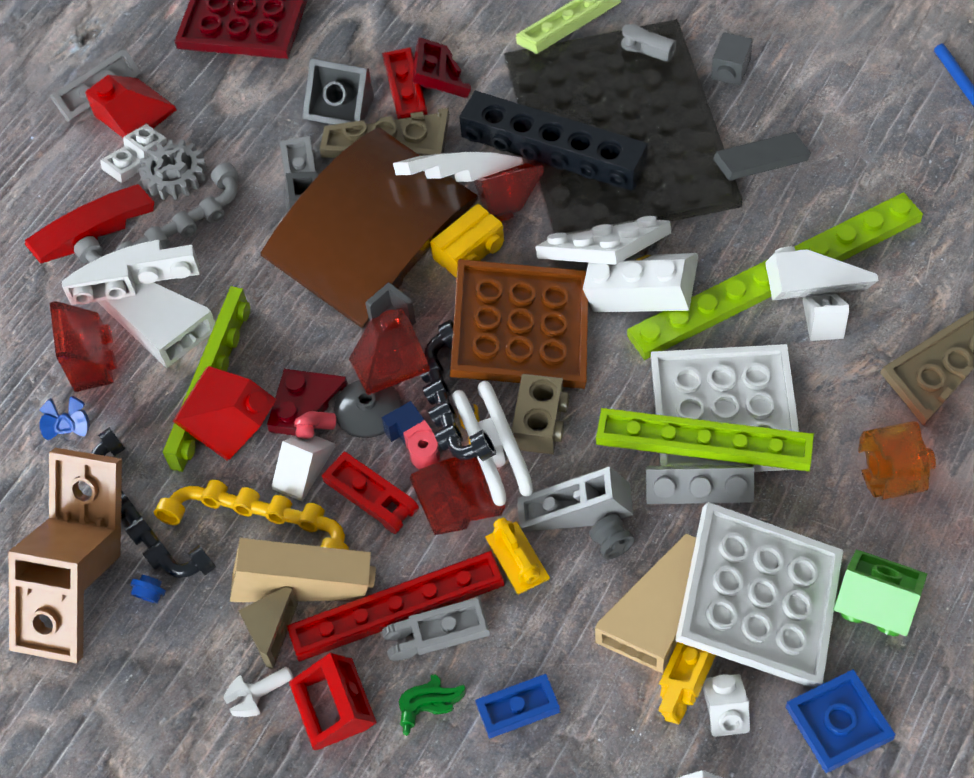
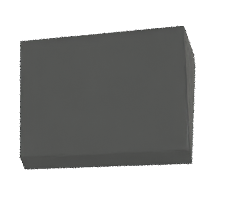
(337, 92)

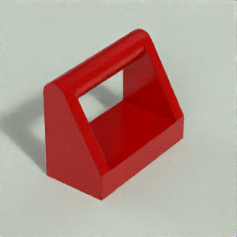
(347, 694)

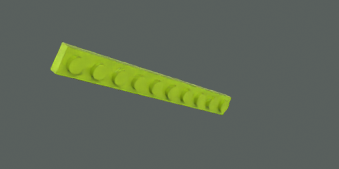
(753, 284)

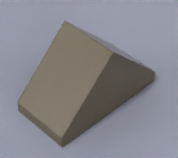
(268, 620)

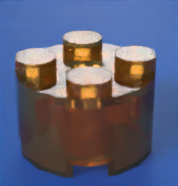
(896, 460)

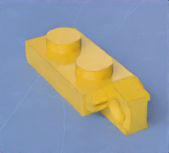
(683, 680)

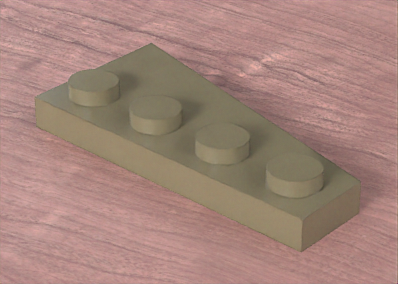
(420, 133)
(933, 368)

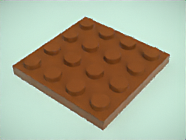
(519, 323)

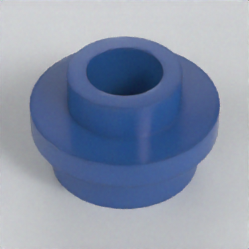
(147, 589)

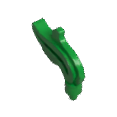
(428, 698)

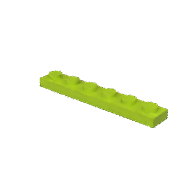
(224, 337)
(705, 439)

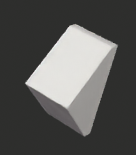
(826, 316)
(300, 465)

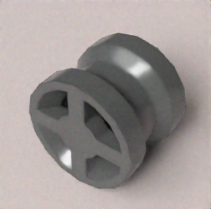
(611, 536)

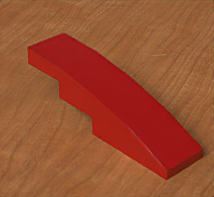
(92, 219)

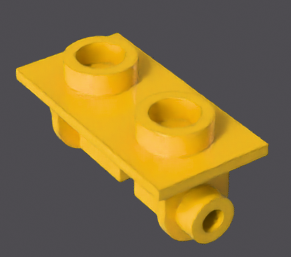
(516, 556)

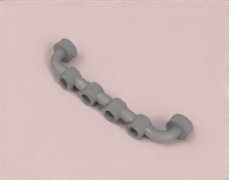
(183, 222)

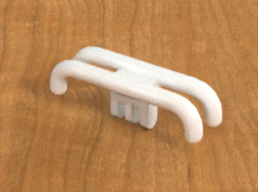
(501, 436)

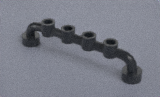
(443, 413)
(140, 531)

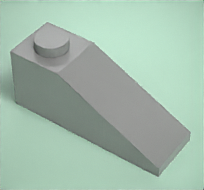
(576, 502)

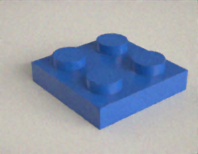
(840, 721)

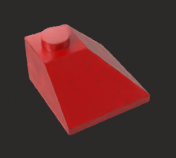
(127, 104)
(224, 411)

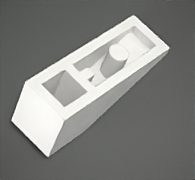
(811, 274)

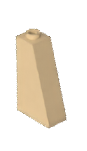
(309, 570)
(648, 615)

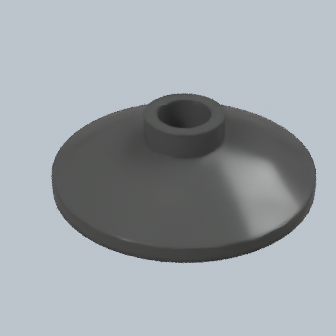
(364, 419)

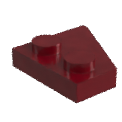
(437, 69)
(299, 394)

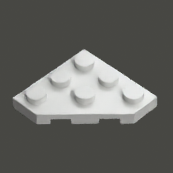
(604, 242)

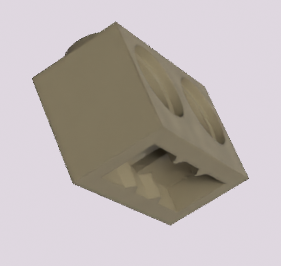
(534, 413)

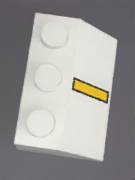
(642, 283)

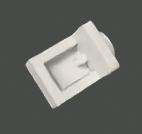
(727, 705)

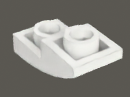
(126, 161)

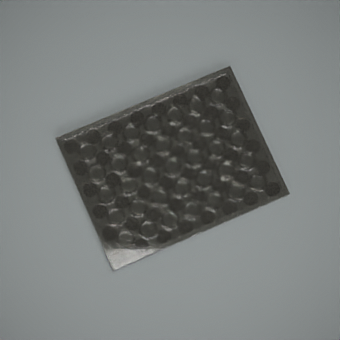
(633, 97)

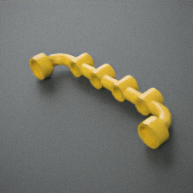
(246, 503)

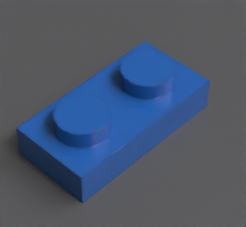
(517, 706)

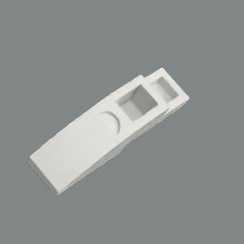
(120, 271)

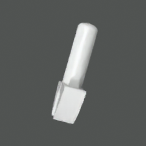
(254, 692)

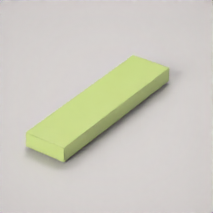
(562, 23)

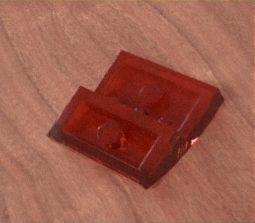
(454, 494)

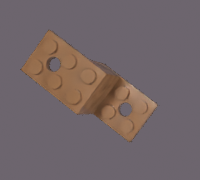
(65, 555)

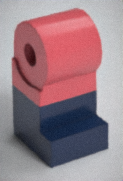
(415, 434)

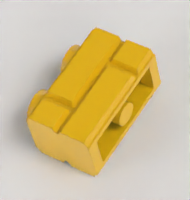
(468, 239)

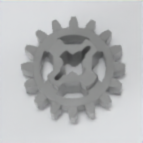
(172, 169)

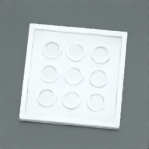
(727, 387)
(760, 596)

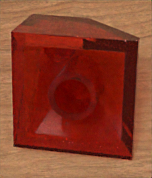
(508, 189)
(388, 352)

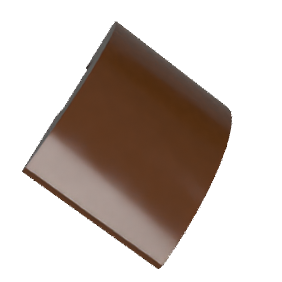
(363, 224)

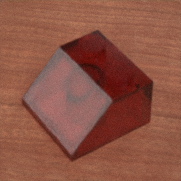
(82, 346)

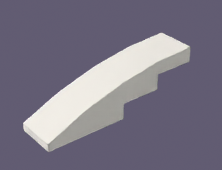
(464, 165)

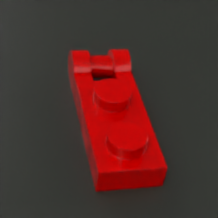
(369, 491)

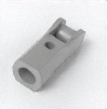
(648, 43)

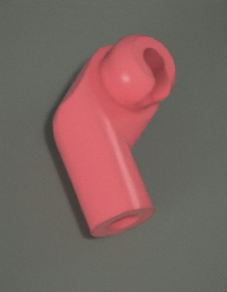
(313, 420)

